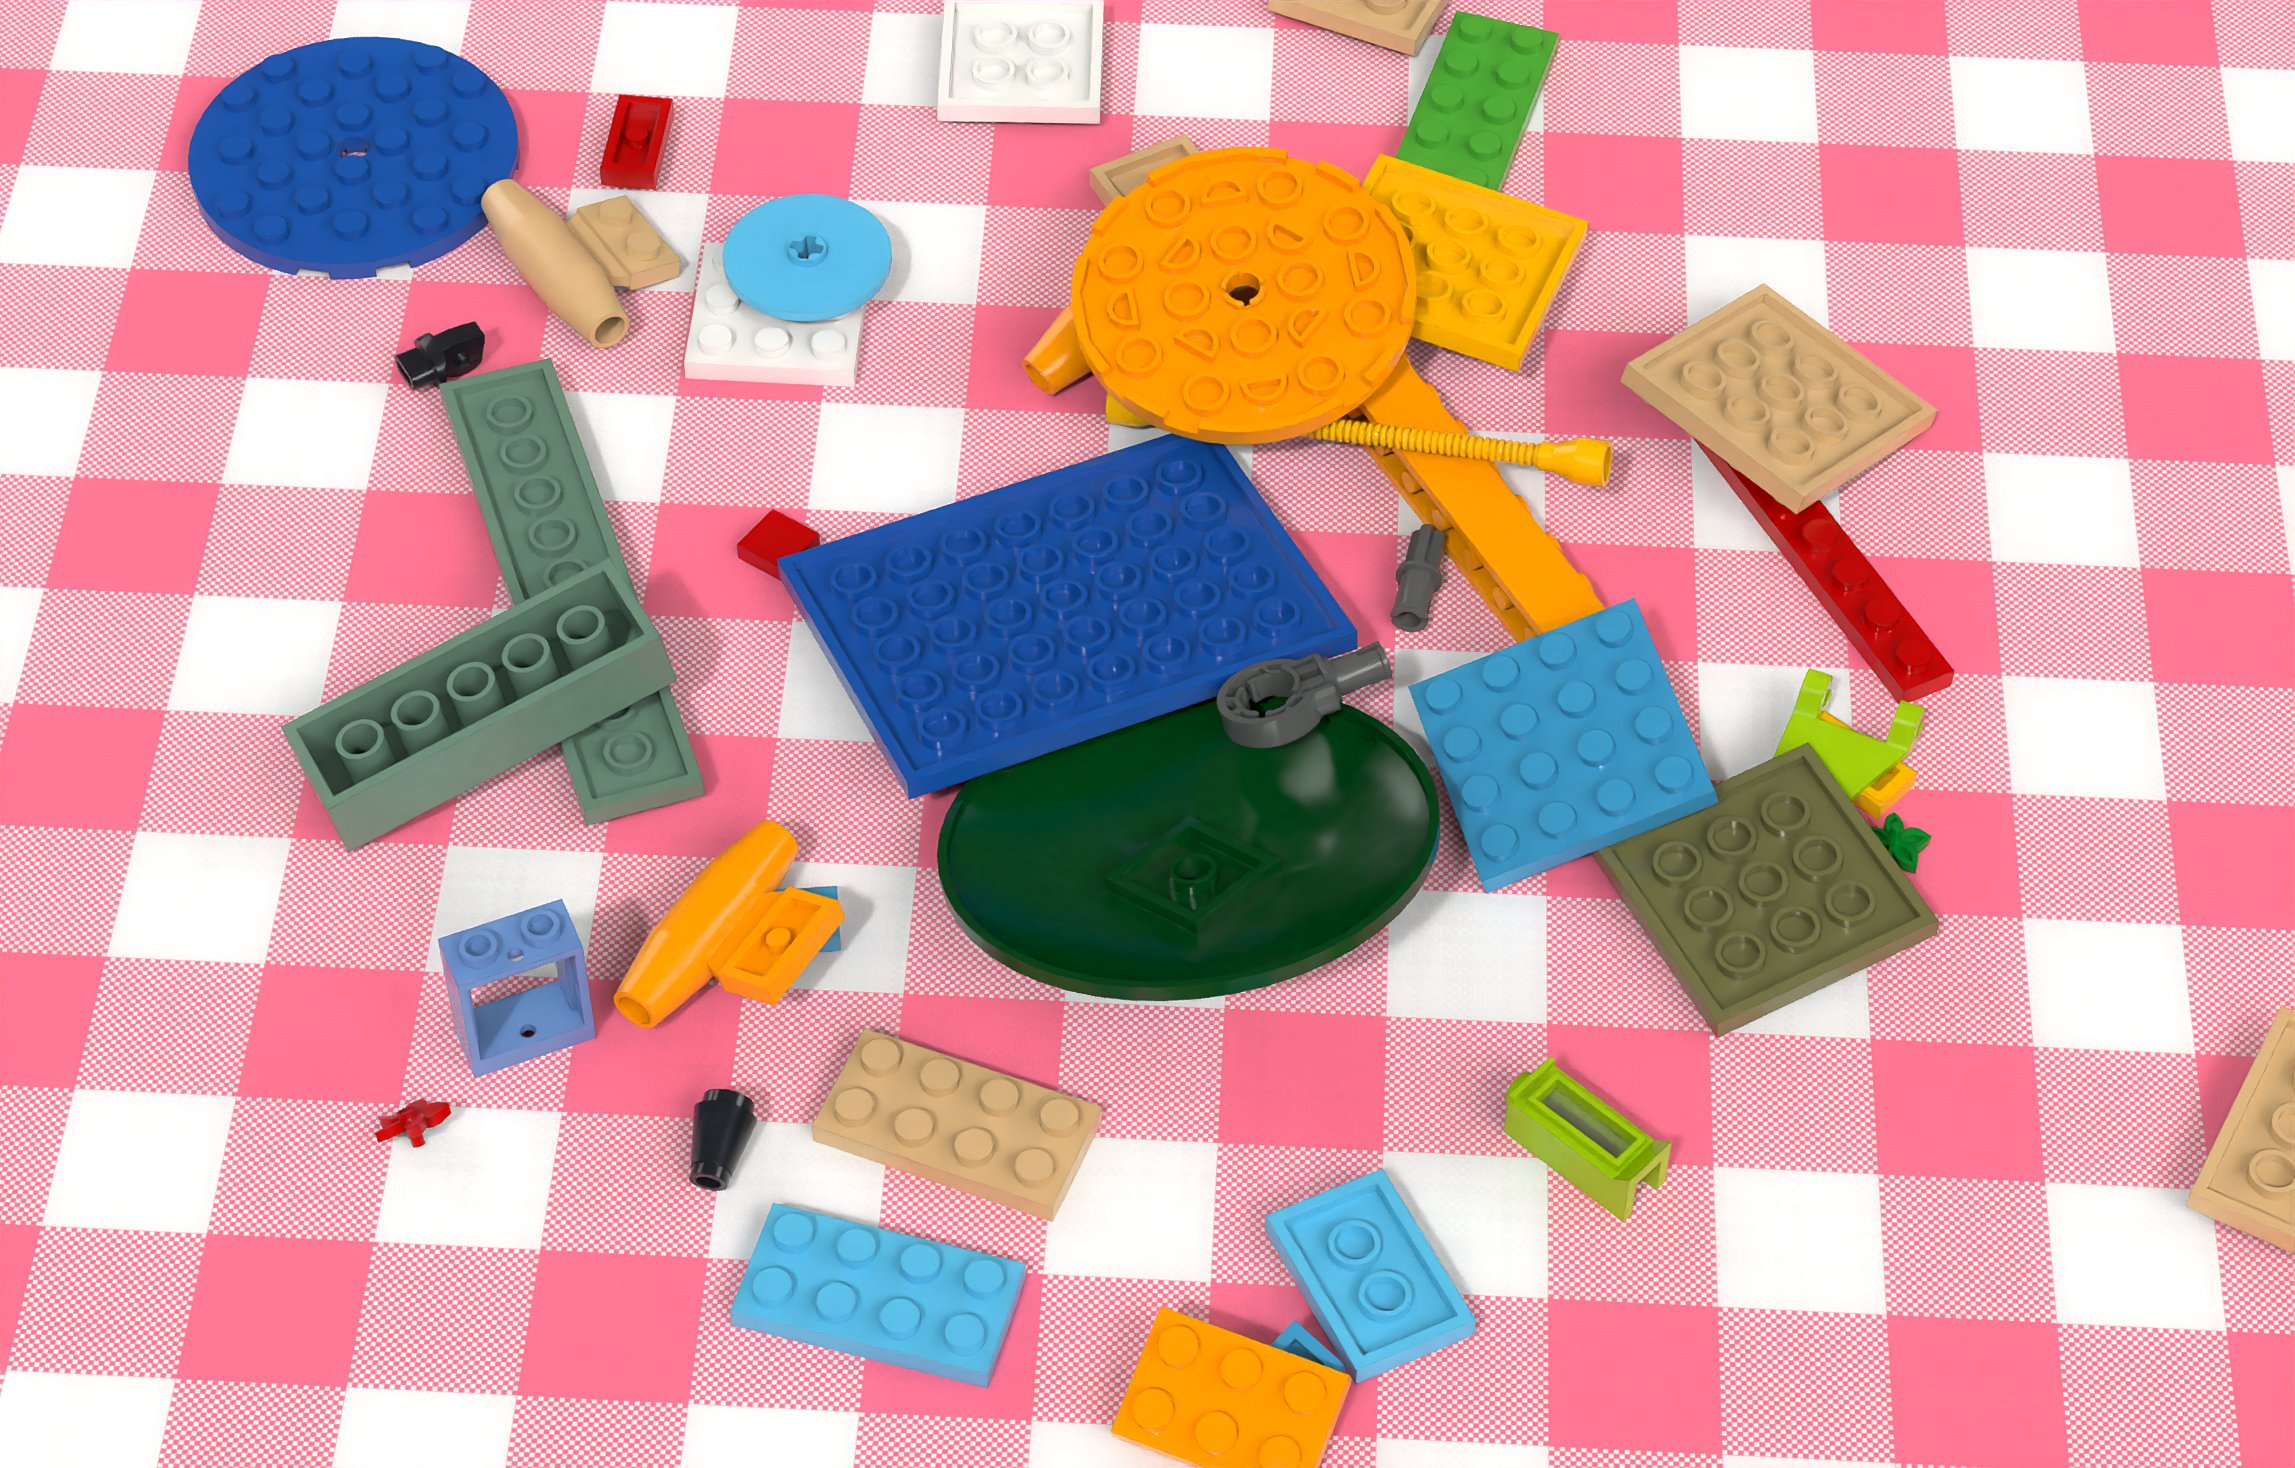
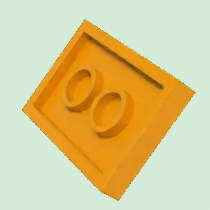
(1228, 1399)

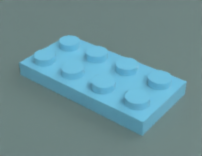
(879, 1295)

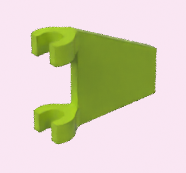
(1849, 756)

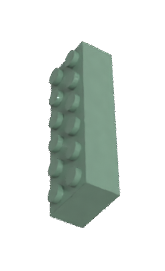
(479, 703)

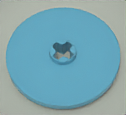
(844, 266)

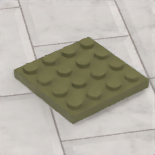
(1767, 891)

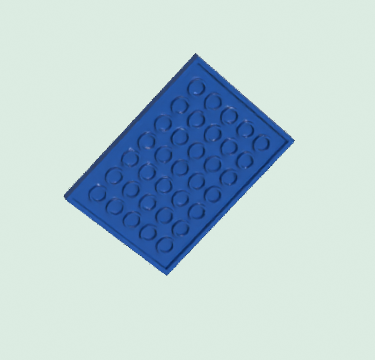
(1060, 608)

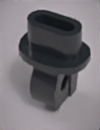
(441, 355)

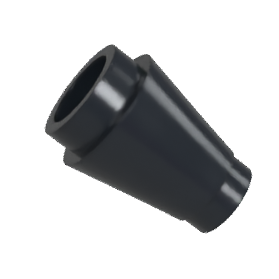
(719, 1136)

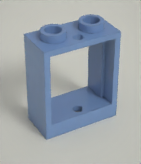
(555, 1011)

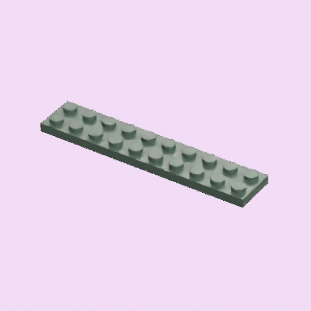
(544, 529)

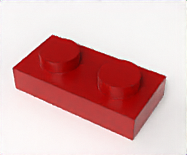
(637, 142)

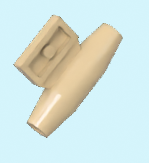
(580, 259)

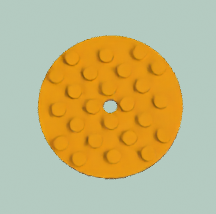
(1205, 366)

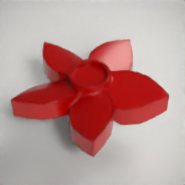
(413, 1120)

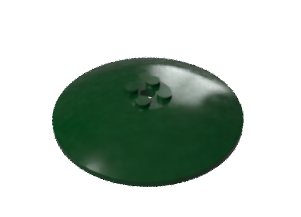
(1188, 860)

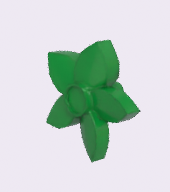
(1901, 843)

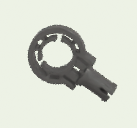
(1312, 690)

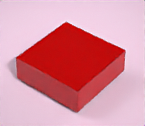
(773, 539)

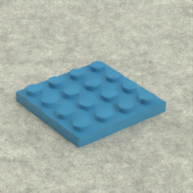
(1562, 745)

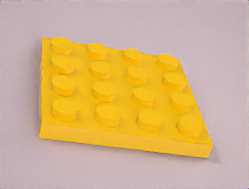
(1479, 258)

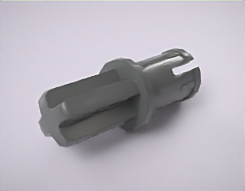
(1418, 579)

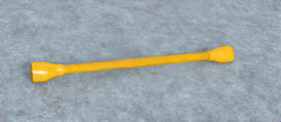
(1577, 460)

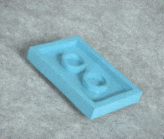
(1369, 1276)

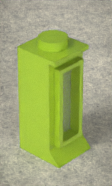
(1583, 1138)

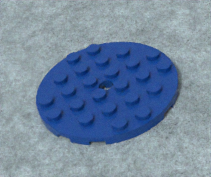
(286, 197)

